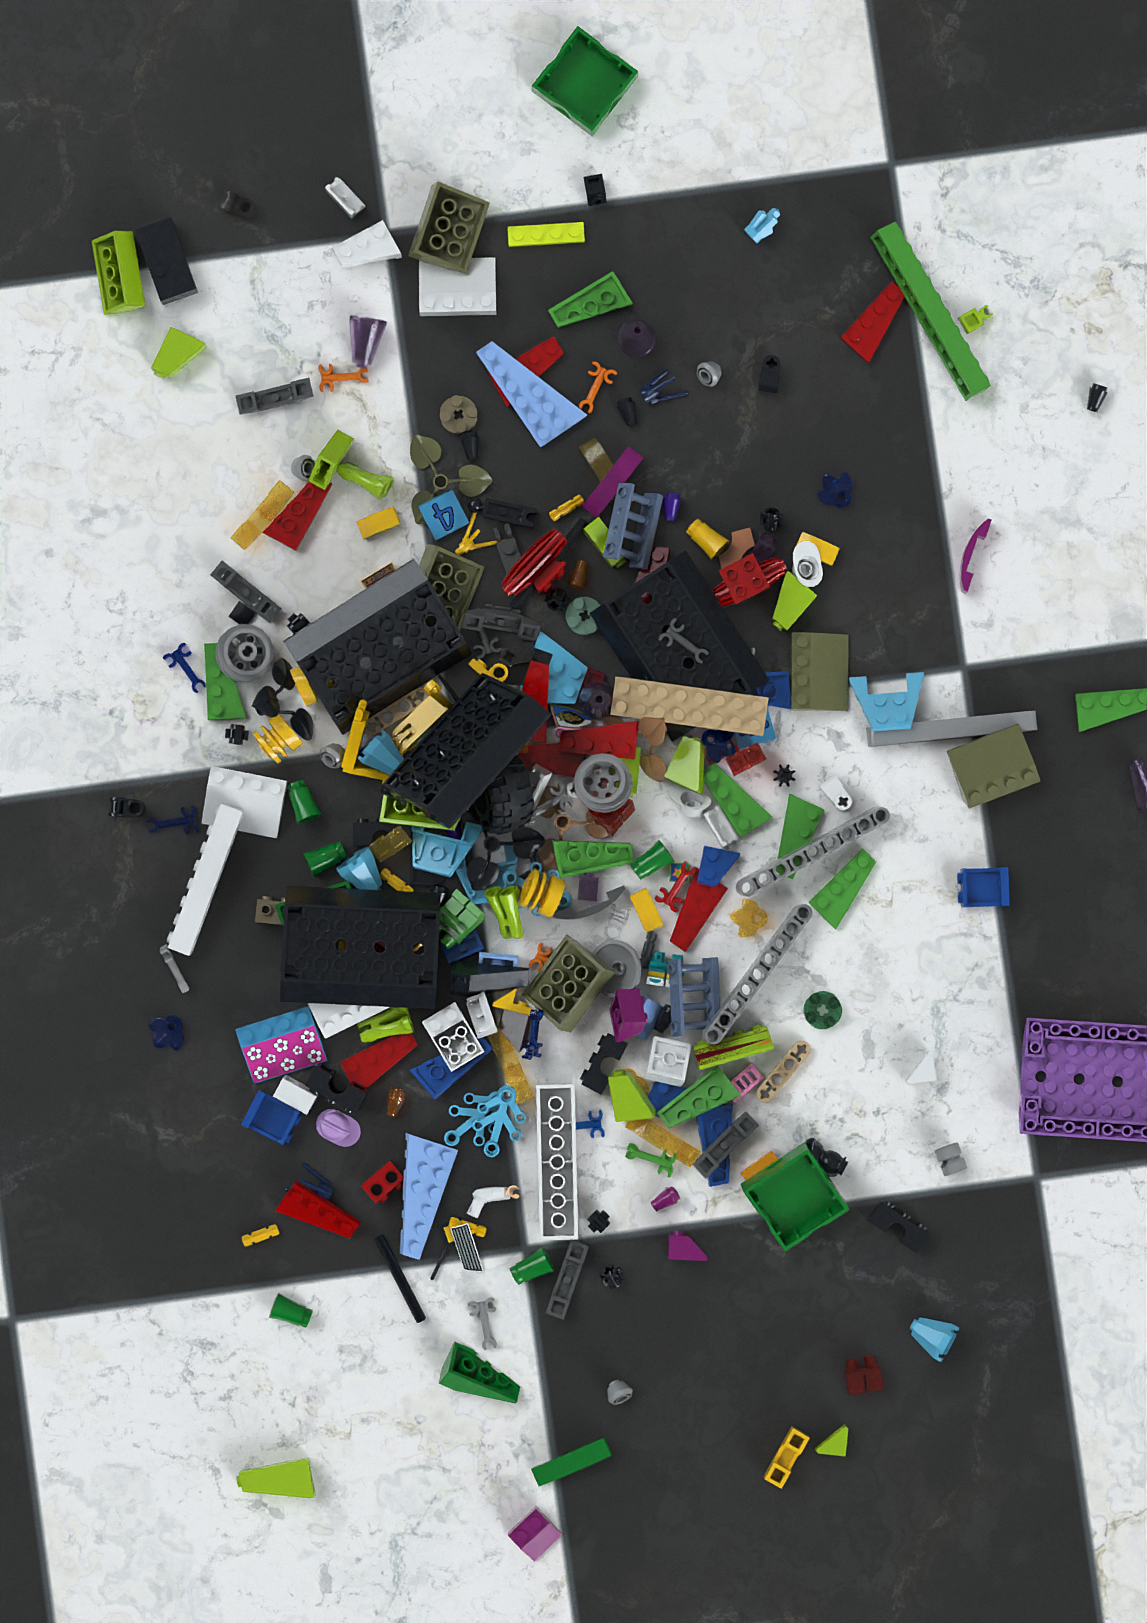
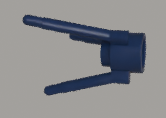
(650, 392)
(322, 1189)

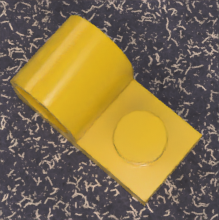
(480, 667)

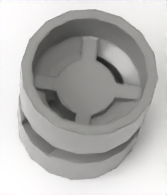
(951, 1159)

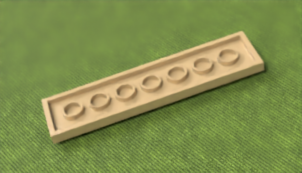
(689, 705)

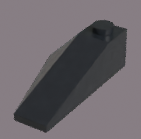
(473, 978)

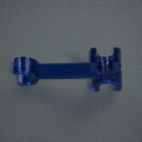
(178, 656)
(188, 820)
(533, 1047)
(595, 1124)

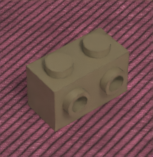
(266, 911)

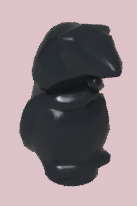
(830, 1160)

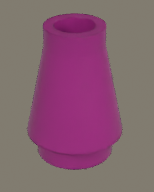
(666, 1198)

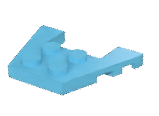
(565, 672)
(888, 710)
(441, 853)
(478, 897)

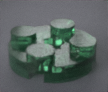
(813, 1016)

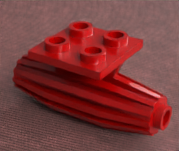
(537, 565)
(747, 579)

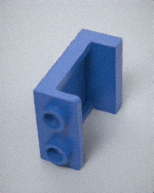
(983, 887)
(272, 1118)

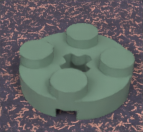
(573, 619)

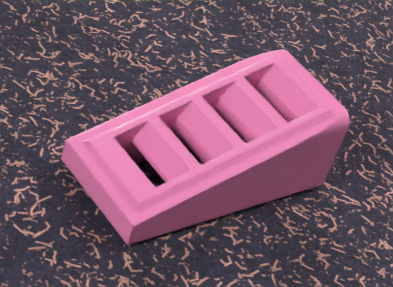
(747, 1088)

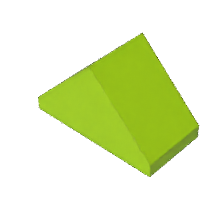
(835, 1443)

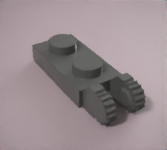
(507, 549)

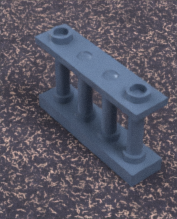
(646, 527)
(709, 986)

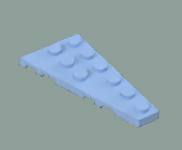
(535, 402)
(423, 1186)

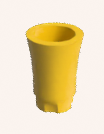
(707, 538)

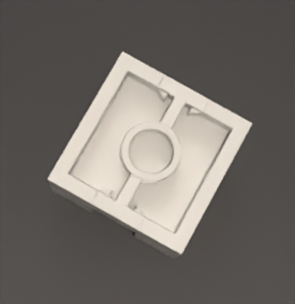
(667, 1061)

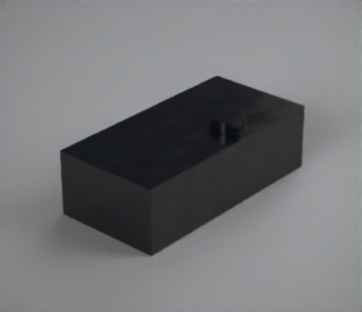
(166, 261)

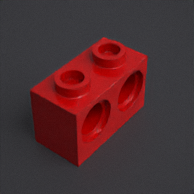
(381, 1179)

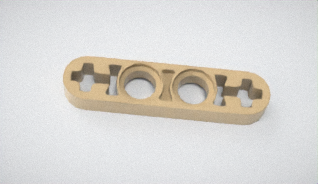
(397, 714)
(780, 1069)

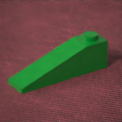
(471, 1375)

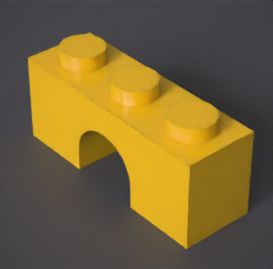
(785, 1457)

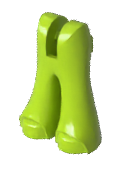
(373, 483)
(505, 907)
(388, 1023)

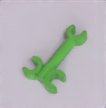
(664, 1161)

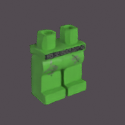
(458, 919)

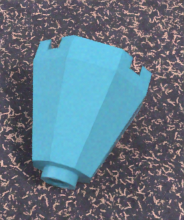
(382, 754)
(361, 870)
(934, 1336)

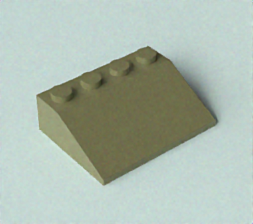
(449, 228)
(452, 579)
(819, 672)
(993, 766)
(568, 984)

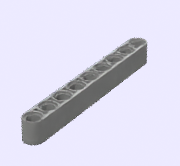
(952, 728)
(820, 845)
(749, 979)

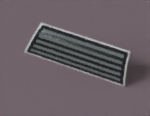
(466, 1248)

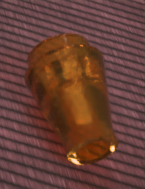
(579, 575)
(394, 1101)

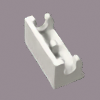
(345, 197)
(539, 779)
(720, 826)
(481, 1015)
(295, 1094)

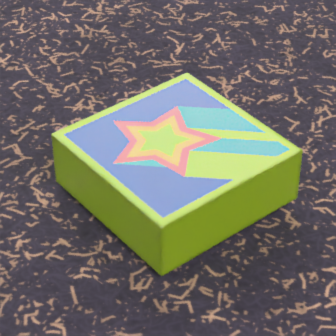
(675, 871)

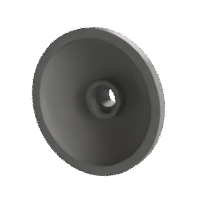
(615, 954)

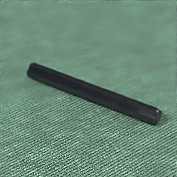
(400, 1278)

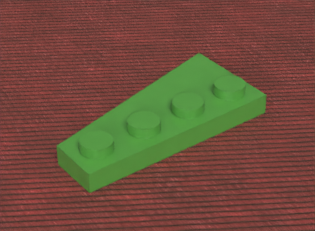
(596, 299)
(221, 691)
(1104, 707)
(736, 804)
(798, 828)
(588, 856)
(841, 890)
(703, 1095)

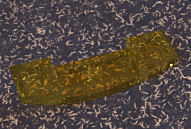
(598, 460)
(263, 515)
(510, 1066)
(664, 1140)

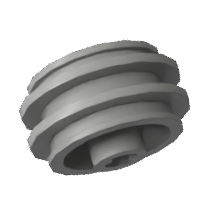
(229, 666)
(619, 795)

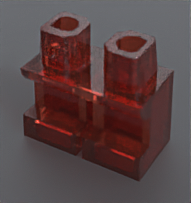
(745, 759)
(614, 819)
(871, 1373)

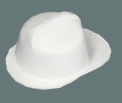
(807, 564)
(690, 803)

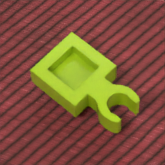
(973, 320)

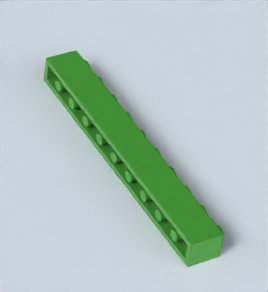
(930, 311)

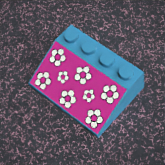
(281, 1044)

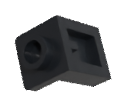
(595, 190)

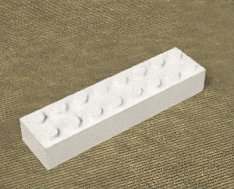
(557, 1161)

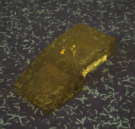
(390, 844)

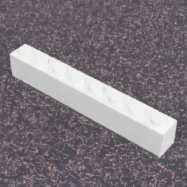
(206, 879)

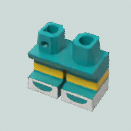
(657, 970)

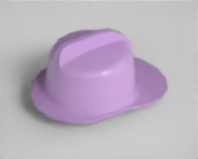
(338, 1127)

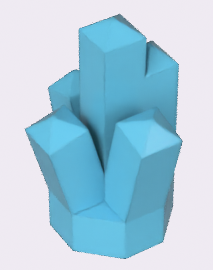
(762, 224)

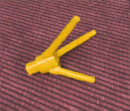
(468, 544)

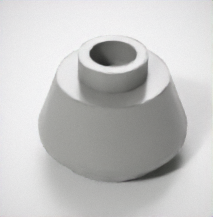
(708, 373)
(302, 467)
(332, 755)
(618, 1392)

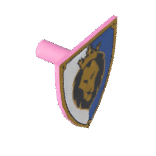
(569, 719)

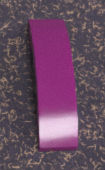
(608, 486)
(966, 577)

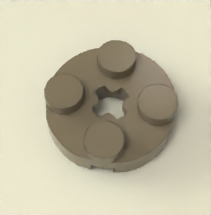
(460, 425)

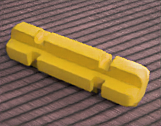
(566, 508)
(395, 881)
(478, 1230)
(260, 1235)

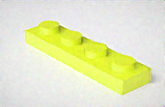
(546, 234)

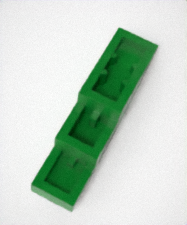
(571, 1461)

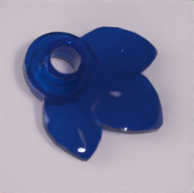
(833, 488)
(720, 746)
(165, 1035)

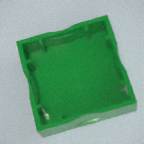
(584, 81)
(794, 1196)

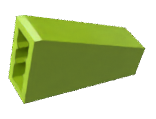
(283, 1478)

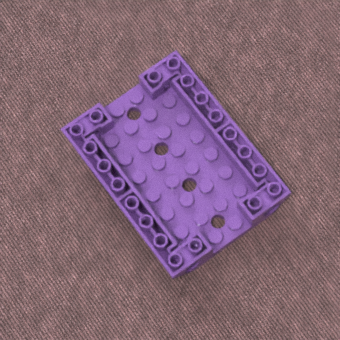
(1095, 1106)

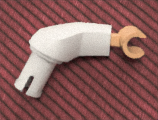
(490, 1194)

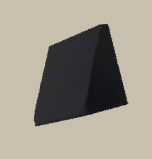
(242, 614)

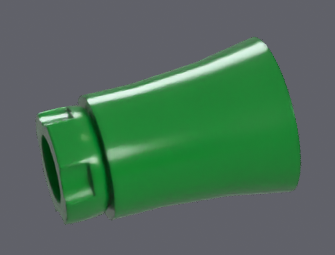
(302, 802)
(324, 857)
(652, 860)
(532, 1267)
(290, 1311)

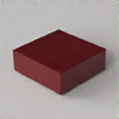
(592, 675)

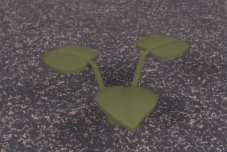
(426, 451)

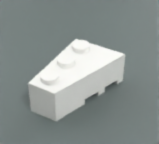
(367, 246)

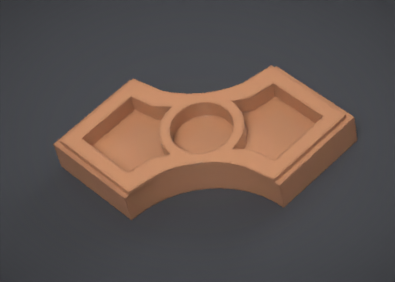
(741, 542)

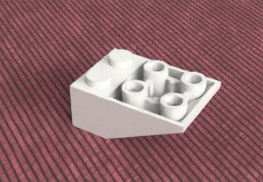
(453, 1036)

